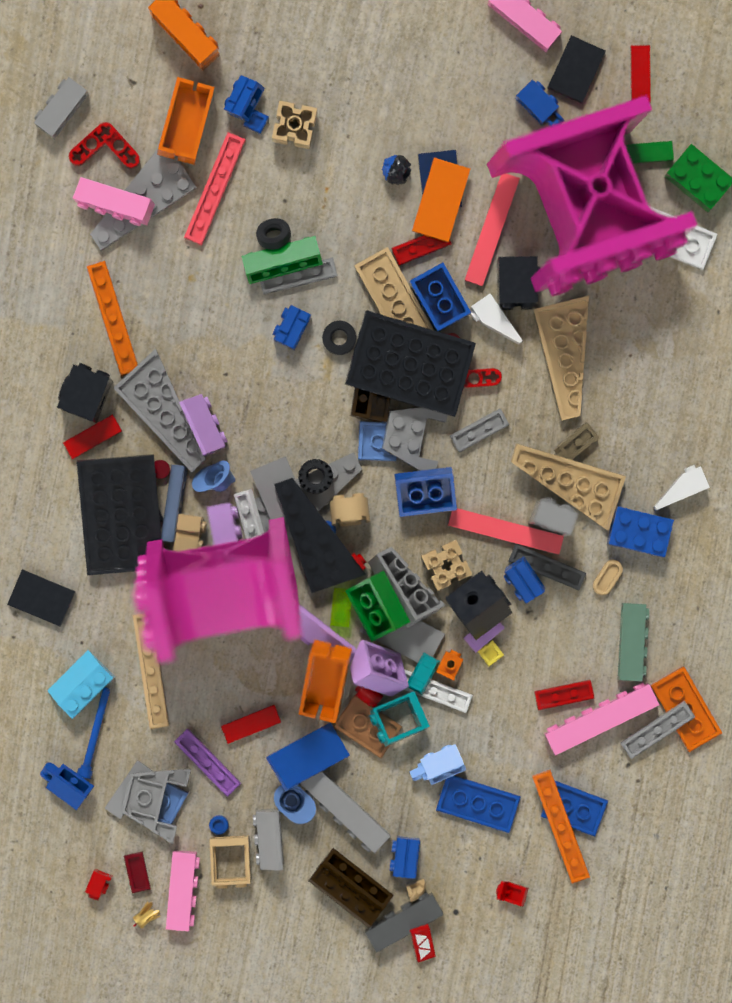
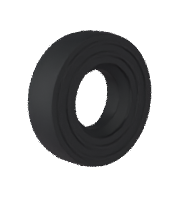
(275, 242)
(339, 349)

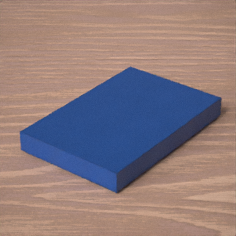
(582, 808)

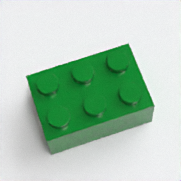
(699, 178)
(377, 606)

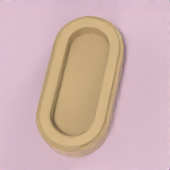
(607, 577)

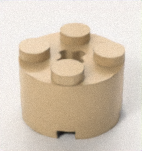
(349, 510)

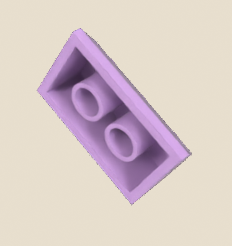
(203, 424)
(378, 669)

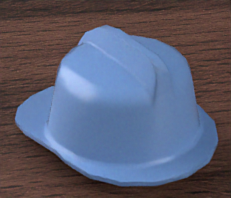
(214, 477)
(295, 804)

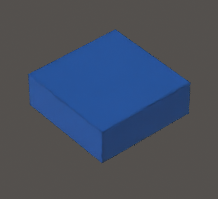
(256, 122)

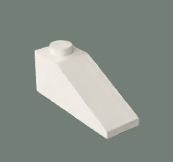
(491, 316)
(685, 485)

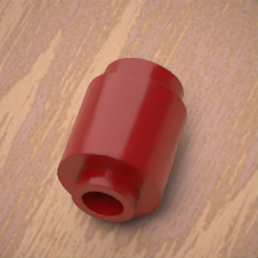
(368, 696)

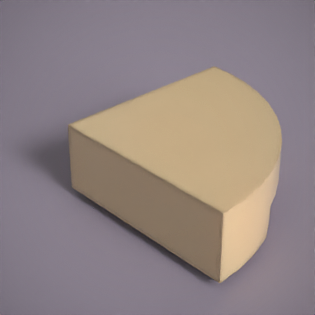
(416, 889)

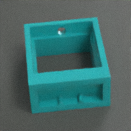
(416, 710)

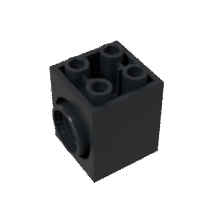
(515, 282)
(84, 392)
(479, 604)

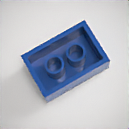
(440, 297)
(425, 491)
(640, 531)

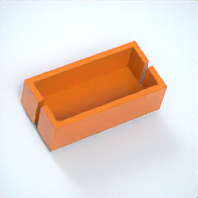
(185, 32)
(185, 121)
(325, 680)

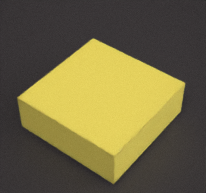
(490, 653)

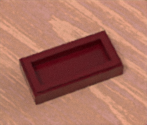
(137, 872)

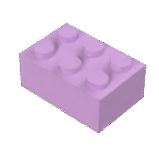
(224, 524)

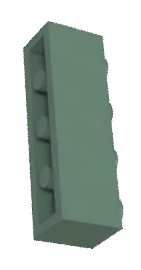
(632, 642)

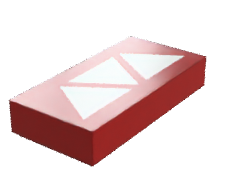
(422, 943)

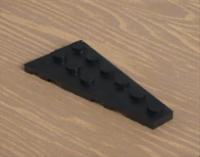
(319, 549)

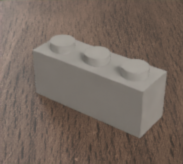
(60, 107)

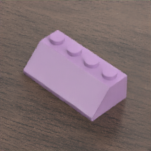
(315, 629)

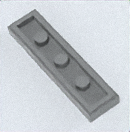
(301, 277)
(657, 729)

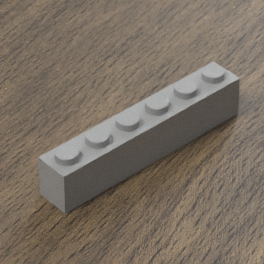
(346, 811)

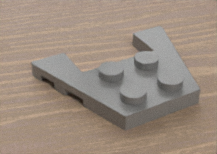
(405, 435)
(145, 798)

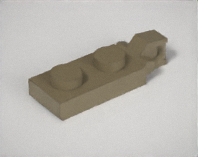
(576, 442)

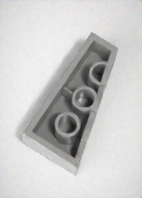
(411, 592)

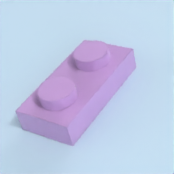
(477, 644)

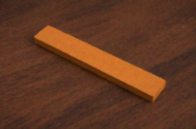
(112, 317)
(561, 826)

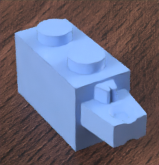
(439, 765)

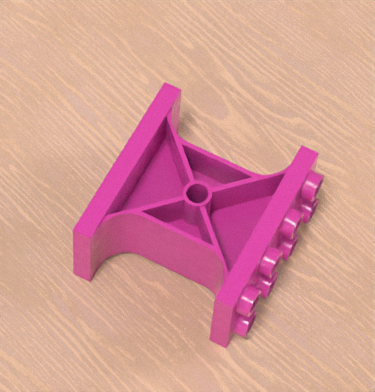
(592, 197)
(216, 590)

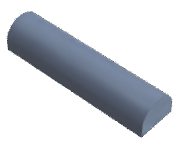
(174, 502)

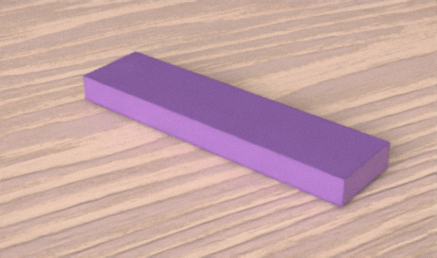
(207, 762)

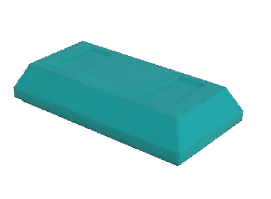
(423, 673)

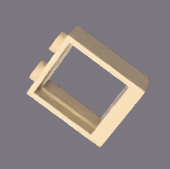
(230, 841)

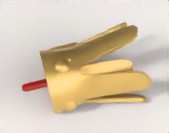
(145, 916)

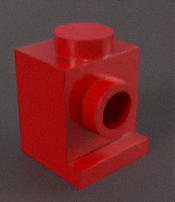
(97, 884)

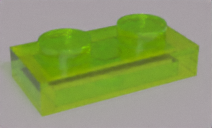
(340, 608)

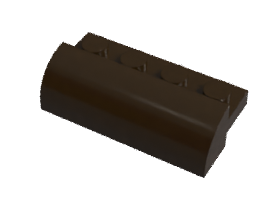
(369, 406)
(350, 887)

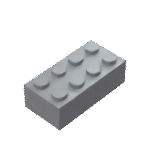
(553, 517)

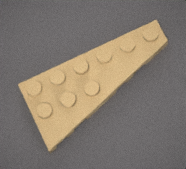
(564, 341)
(581, 485)

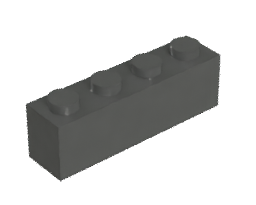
(398, 924)

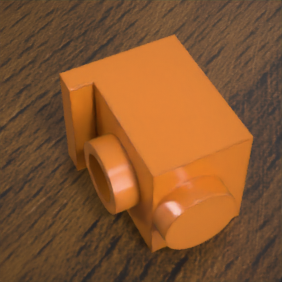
(448, 672)

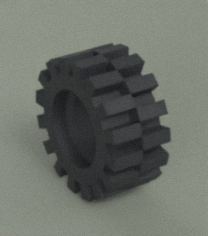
(327, 476)

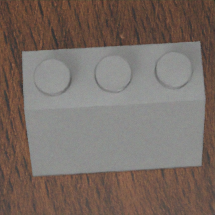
(269, 839)

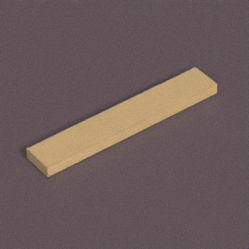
(151, 680)

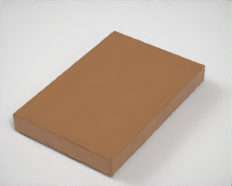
(357, 725)

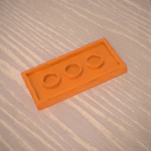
(441, 200)
(679, 687)

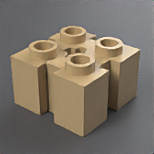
(287, 115)
(189, 532)
(435, 560)

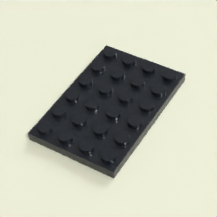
(410, 363)
(118, 511)

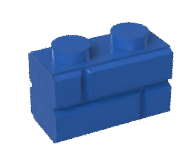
(243, 98)
(292, 327)
(524, 580)
(406, 857)

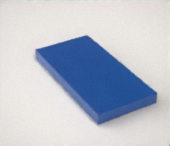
(307, 756)
(478, 803)

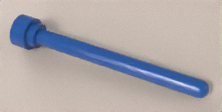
(85, 769)

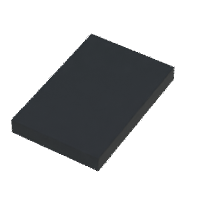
(576, 69)
(41, 597)

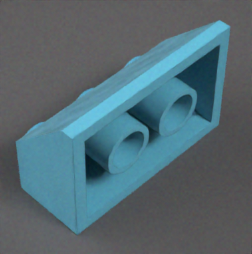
(80, 684)

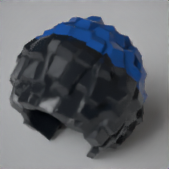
(396, 169)

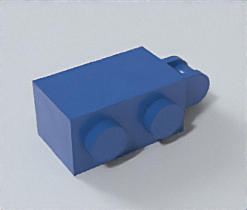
(539, 103)
(66, 784)

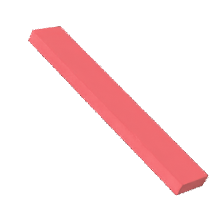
(214, 188)
(492, 229)
(506, 531)

